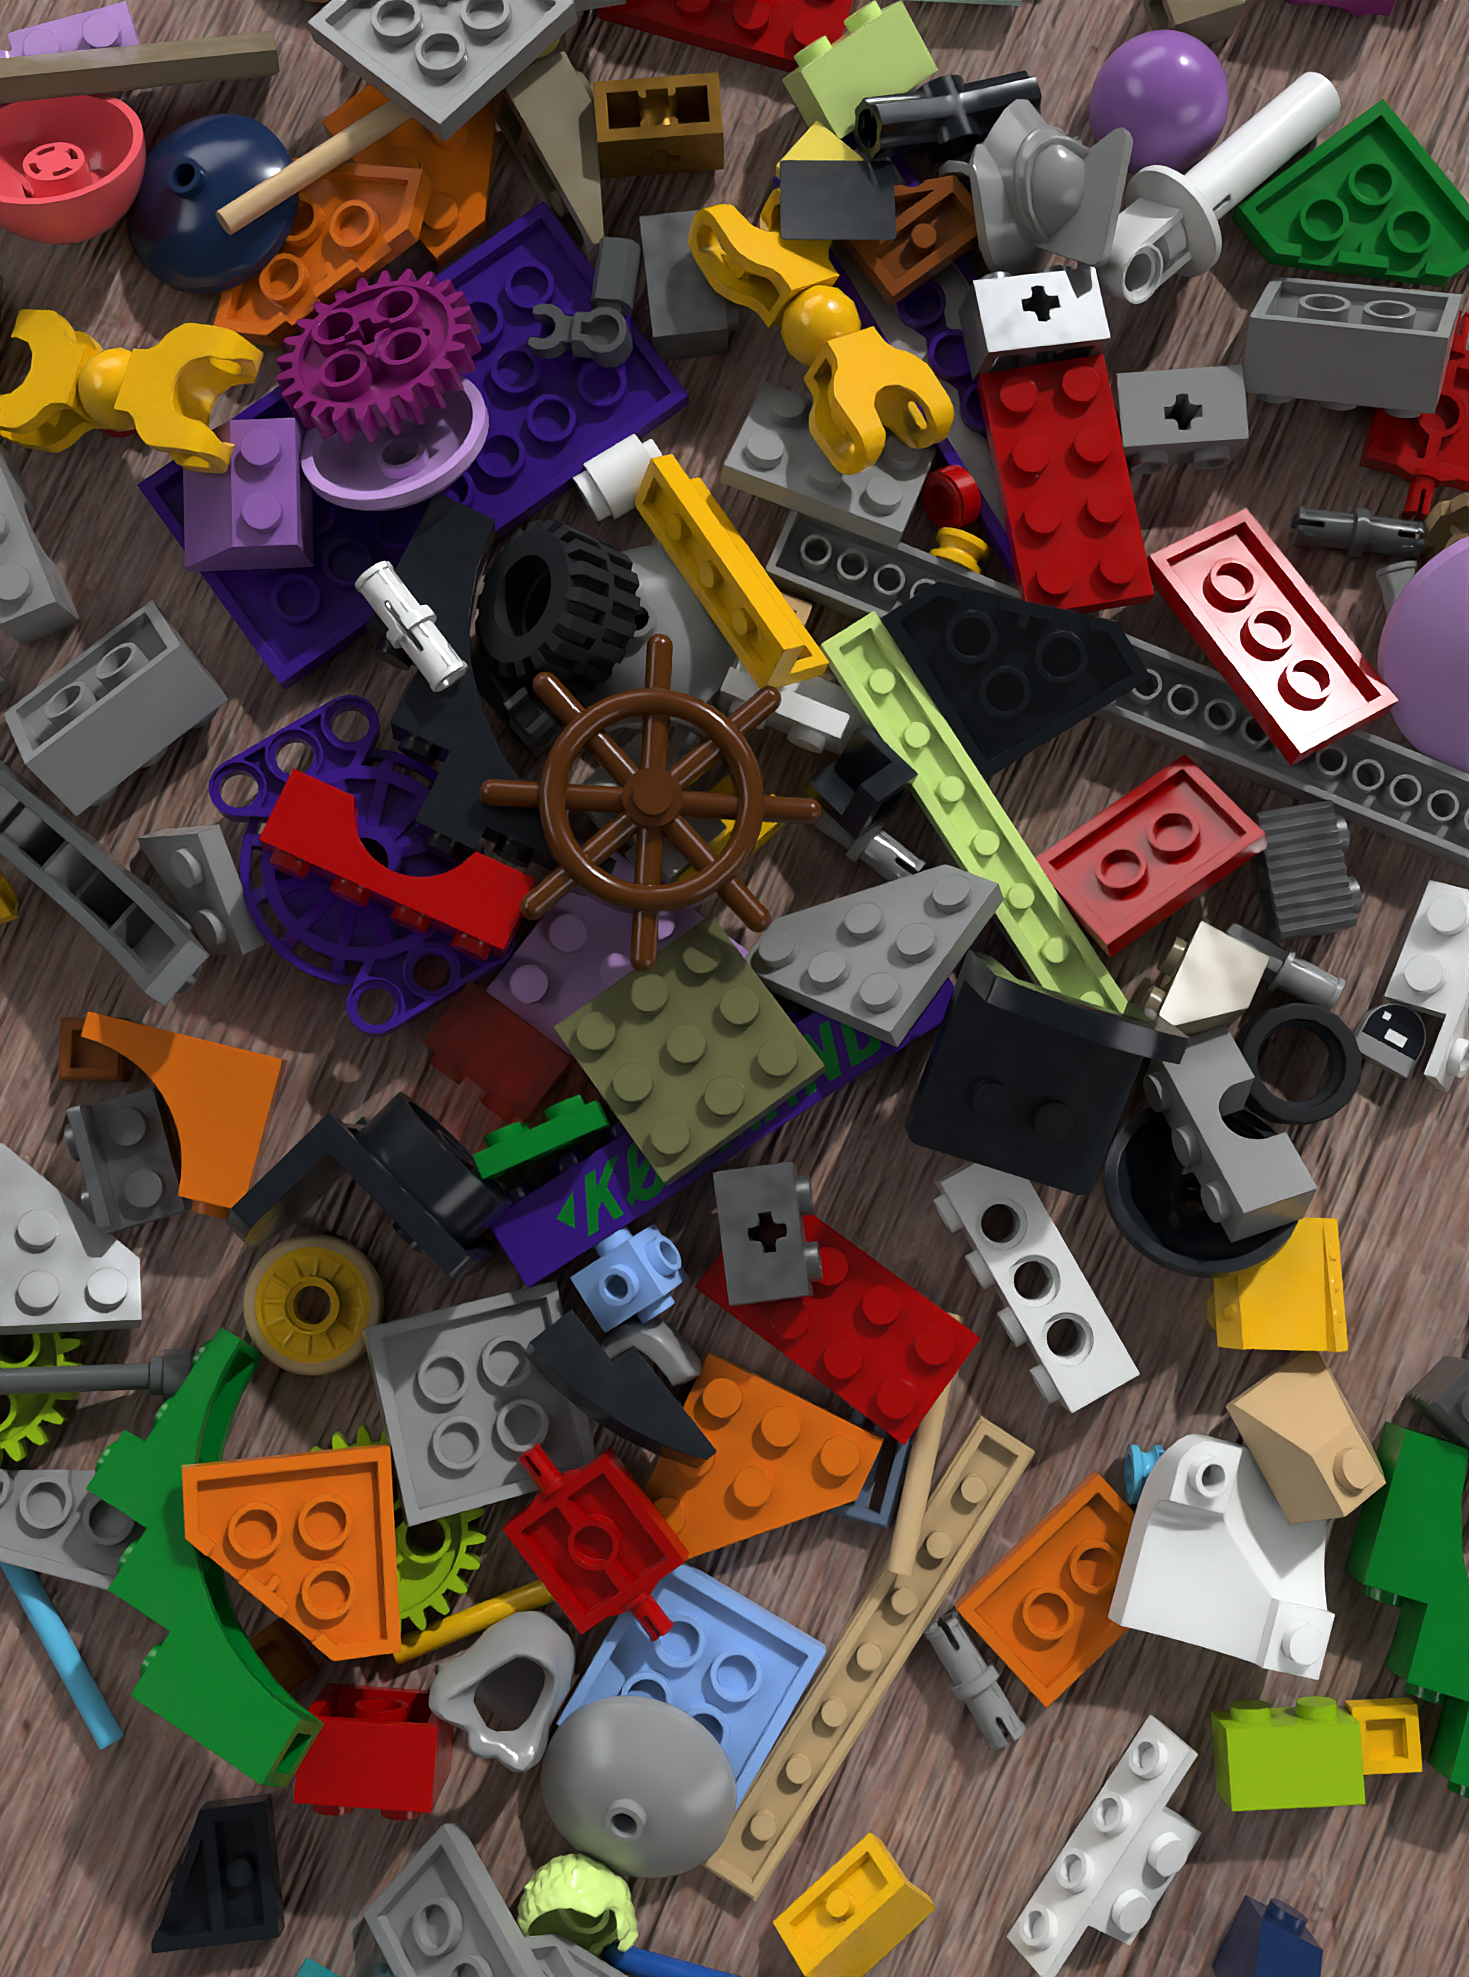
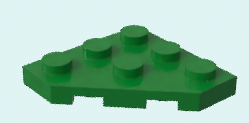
(1363, 208)

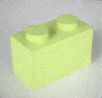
(873, 59)

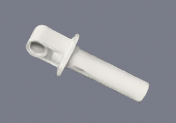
(1175, 217)

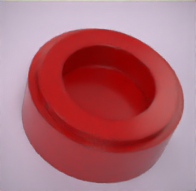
(951, 497)

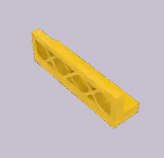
(727, 577)

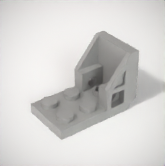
(452, 1922)

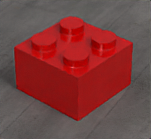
(375, 1753)

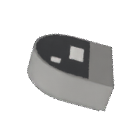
(1391, 1038)

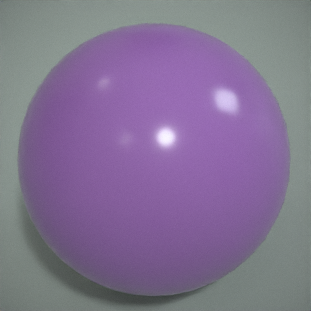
(1167, 96)

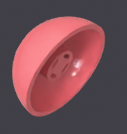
(68, 166)

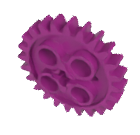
(379, 355)

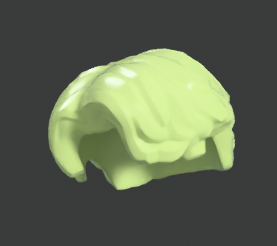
(579, 1902)

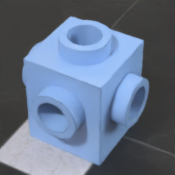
(630, 1277)

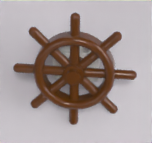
(651, 803)

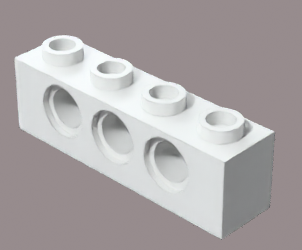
(1098, 1357)

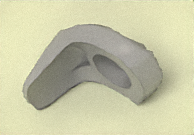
(660, 1343)

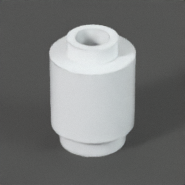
(615, 477)

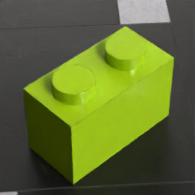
(1287, 1755)

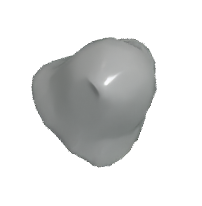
(520, 1674)

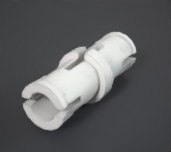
(411, 626)

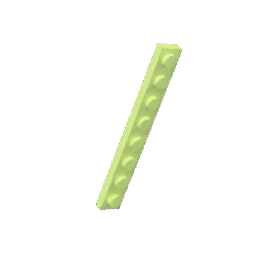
(968, 813)

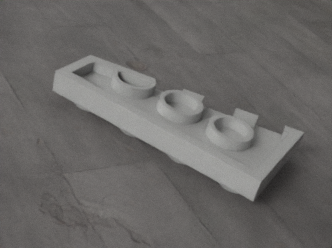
(62, 1527)

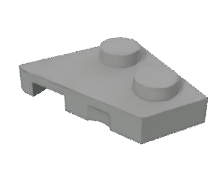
(204, 885)

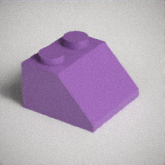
(256, 509)

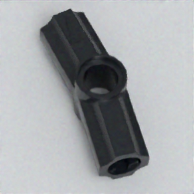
(940, 116)

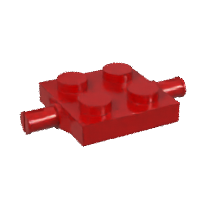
(1429, 447)
(596, 1541)

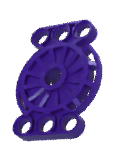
(386, 825)

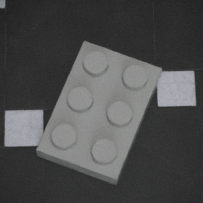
(785, 465)

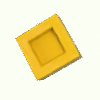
(1388, 1734)

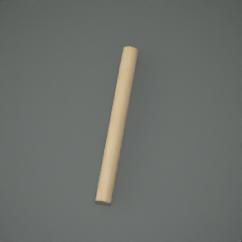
(311, 167)
(917, 1485)

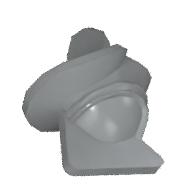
(1043, 192)

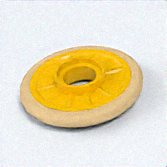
(273, 1311)

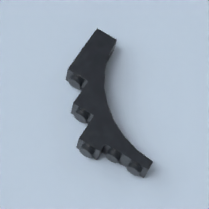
(449, 725)

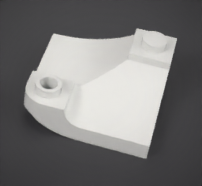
(1223, 1562)

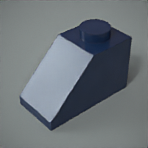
(1268, 1943)

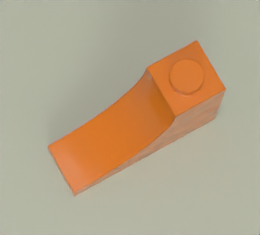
(217, 1099)

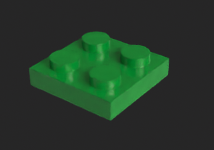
(519, 1146)

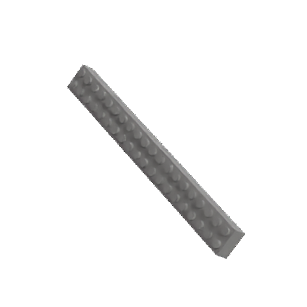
(1178, 707)

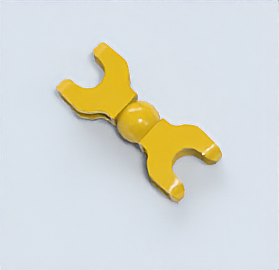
(852, 371)
(155, 390)

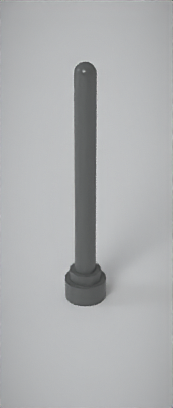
(162, 1376)

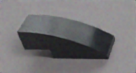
(617, 1393)

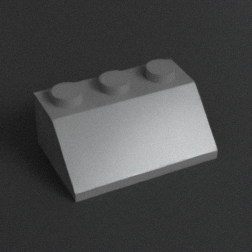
(1350, 345)
(113, 709)

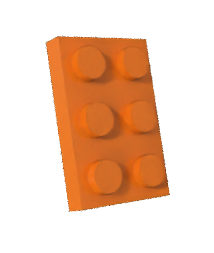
(1054, 1590)

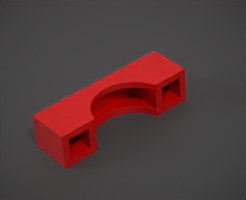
(318, 833)

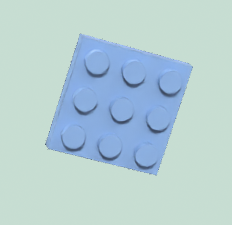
(719, 1663)

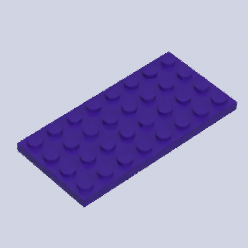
(540, 433)

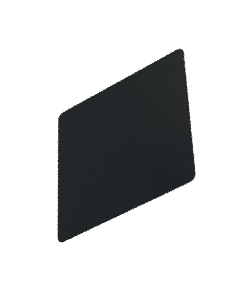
(837, 200)

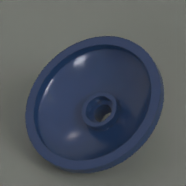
(185, 184)

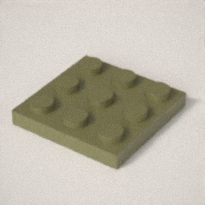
(690, 1050)

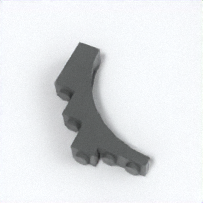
(104, 897)

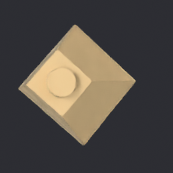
(1307, 1440)

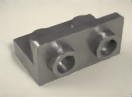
(126, 1160)

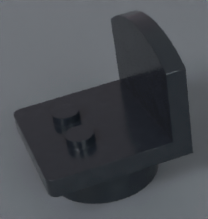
(1032, 1076)
(404, 1165)

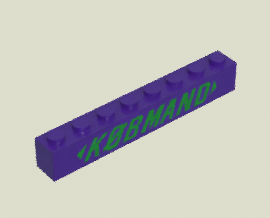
(617, 1182)

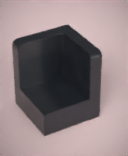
(863, 783)

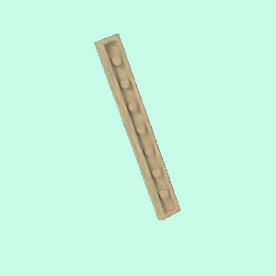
(868, 1658)

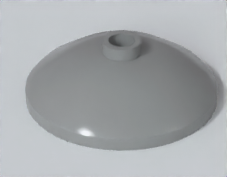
(699, 648)
(642, 1763)

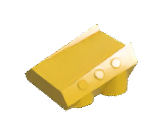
(1289, 1300)

